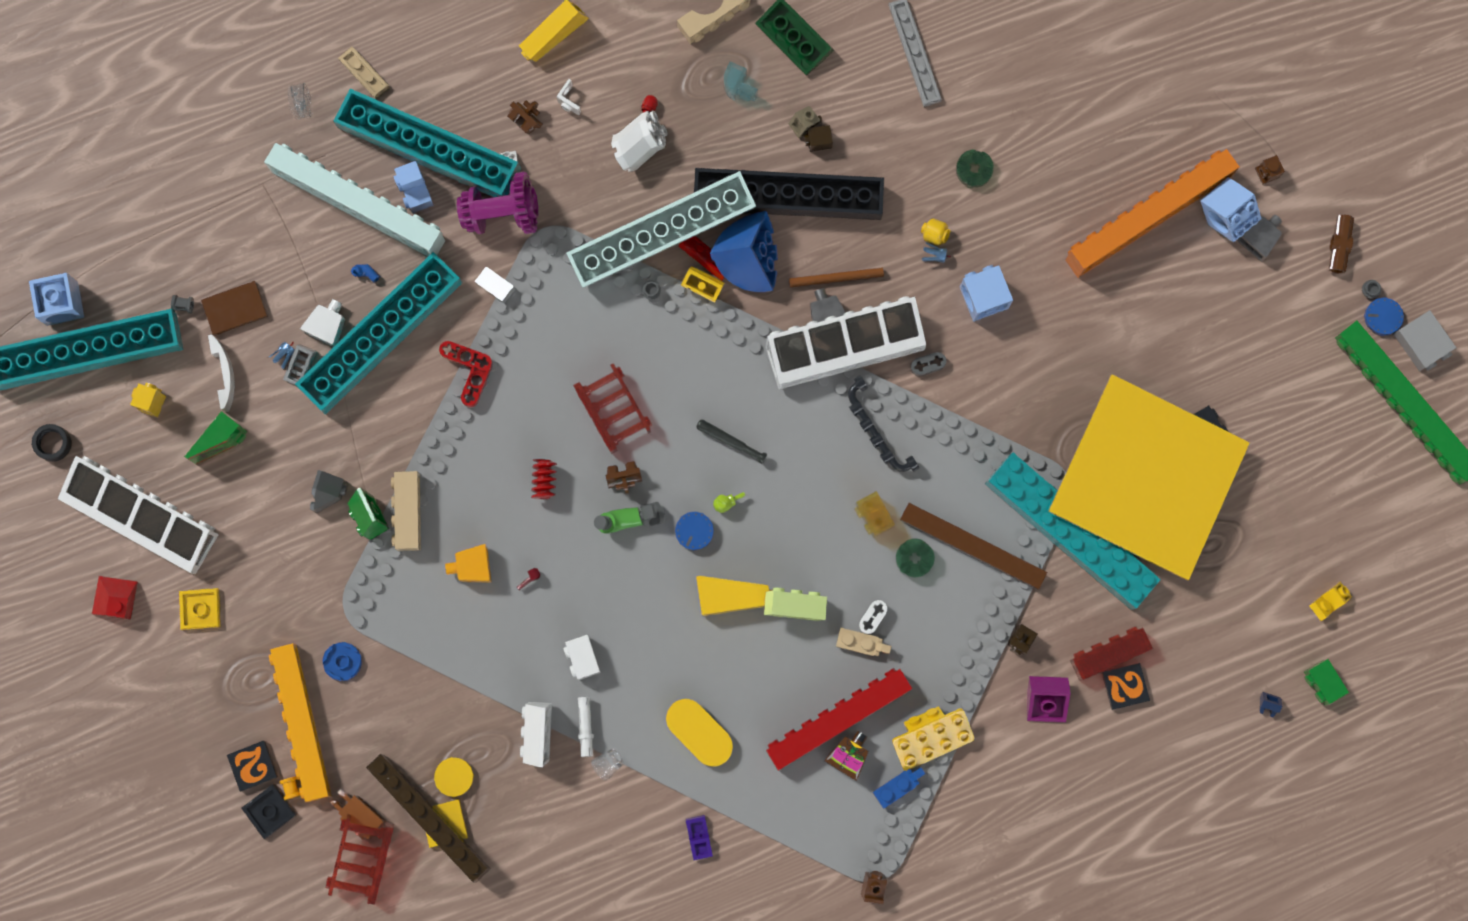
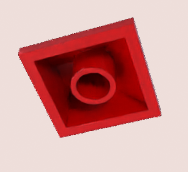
(114, 597)

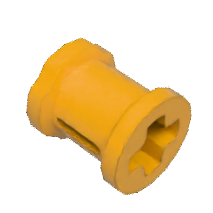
(290, 788)

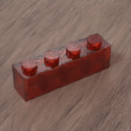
(1111, 654)

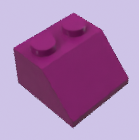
(1048, 699)

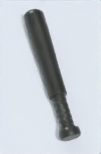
(720, 435)

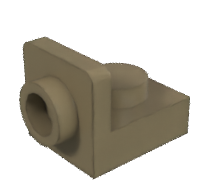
(803, 120)

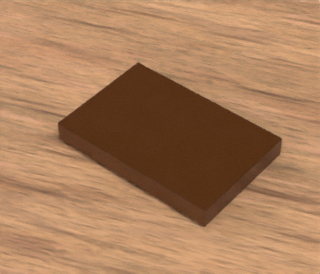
(234, 308)

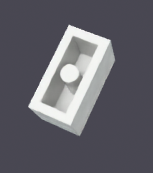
(582, 657)

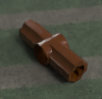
(1341, 244)

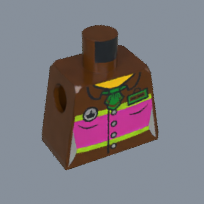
(849, 756)

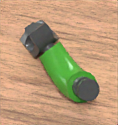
(630, 517)

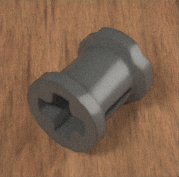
(182, 304)

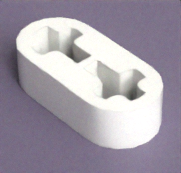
(869, 614)

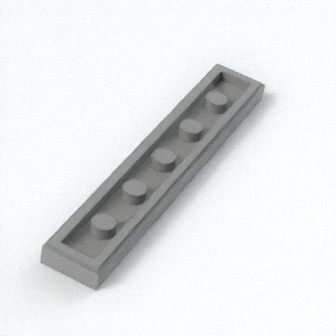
(915, 52)

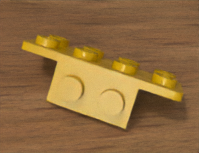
(931, 736)

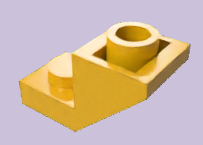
(1330, 601)

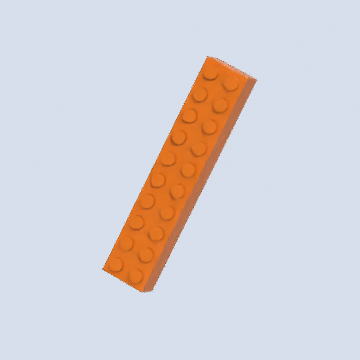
(1151, 213)

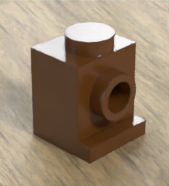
(1270, 170)
(868, 891)

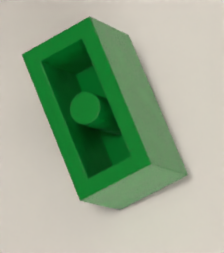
(1325, 682)

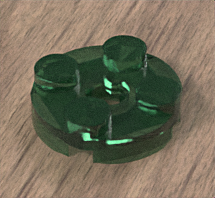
(984, 172)
(922, 550)

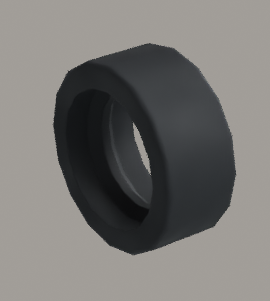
(43, 430)

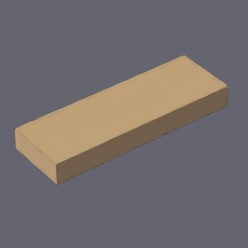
(363, 72)

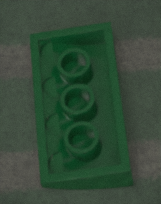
(794, 36)

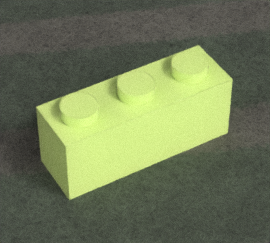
(795, 604)

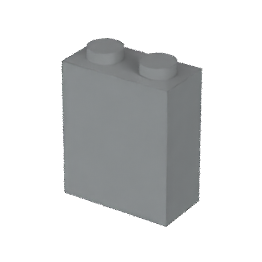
(1425, 341)

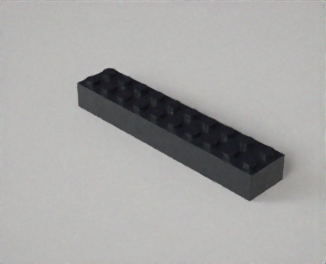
(806, 193)

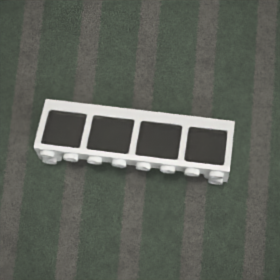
(845, 342)
(137, 514)

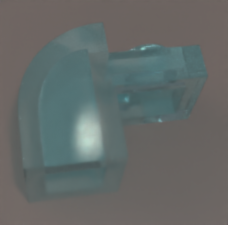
(733, 83)

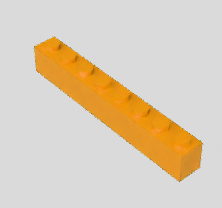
(300, 723)

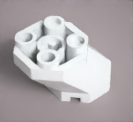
(639, 141)

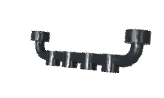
(876, 440)

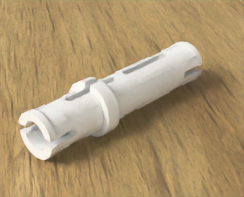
(585, 727)

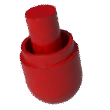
(649, 104)

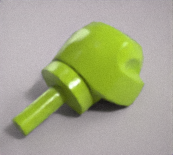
(724, 503)

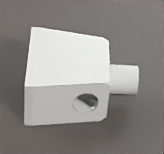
(325, 323)

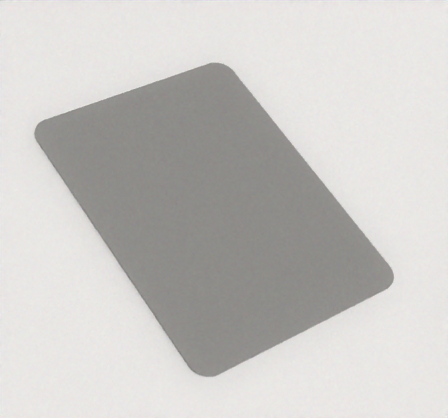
(640, 586)

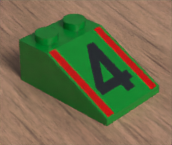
(216, 439)

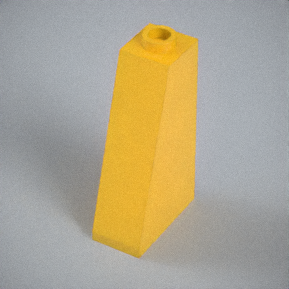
(553, 30)
(728, 596)

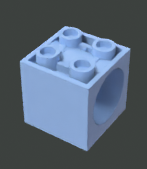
(1231, 209)
(985, 292)
(56, 299)

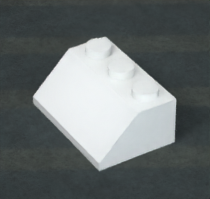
(536, 733)

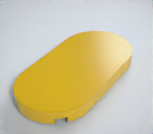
(699, 732)

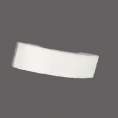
(227, 394)

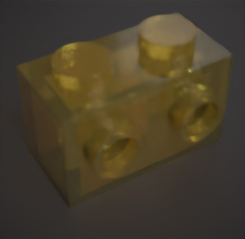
(874, 514)

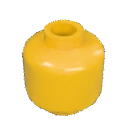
(935, 232)

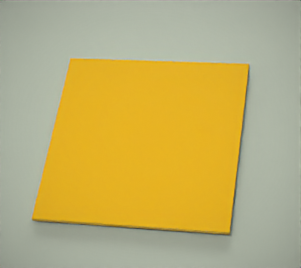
(1149, 477)

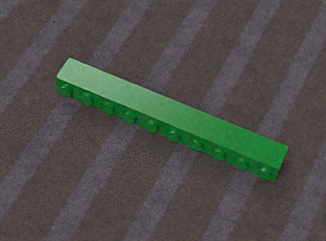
(1406, 400)

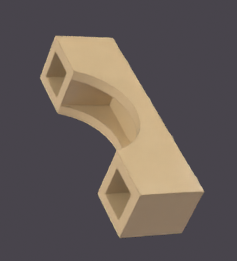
(695, 25)

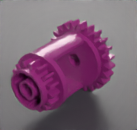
(521, 203)

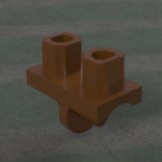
(519, 111)
(623, 479)

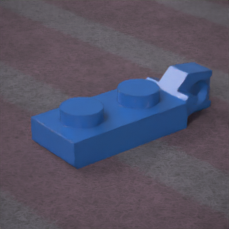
(898, 787)

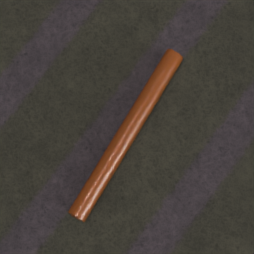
(836, 277)

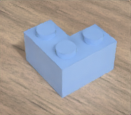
(410, 180)

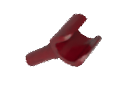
(533, 575)

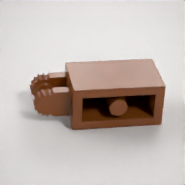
(360, 813)

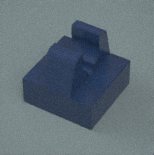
(1270, 702)

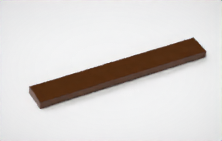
(973, 546)

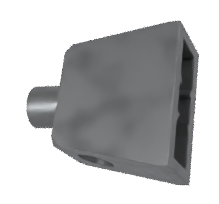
(1262, 237)
(825, 306)

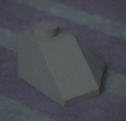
(327, 490)

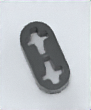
(927, 360)

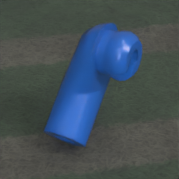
(363, 270)

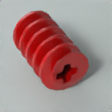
(544, 479)

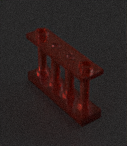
(594, 407)
(374, 872)

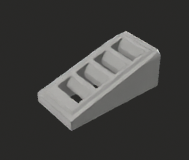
(296, 355)

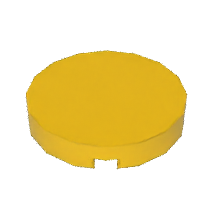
(453, 777)

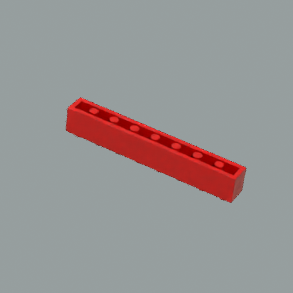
(839, 719)

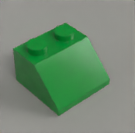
(367, 514)

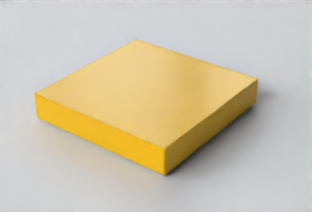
(199, 609)
(453, 814)

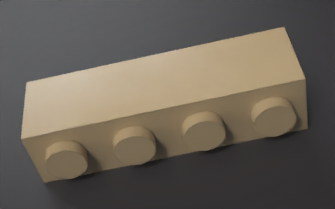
(407, 511)

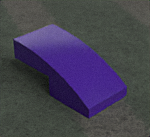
(699, 837)

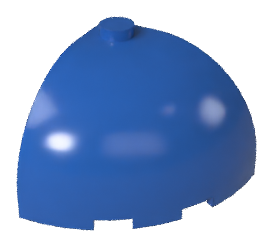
(747, 253)

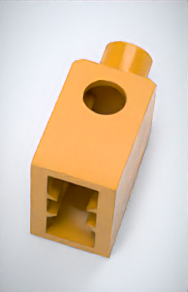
(471, 565)

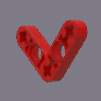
(476, 369)

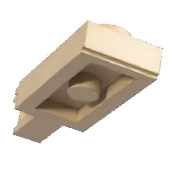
(861, 643)

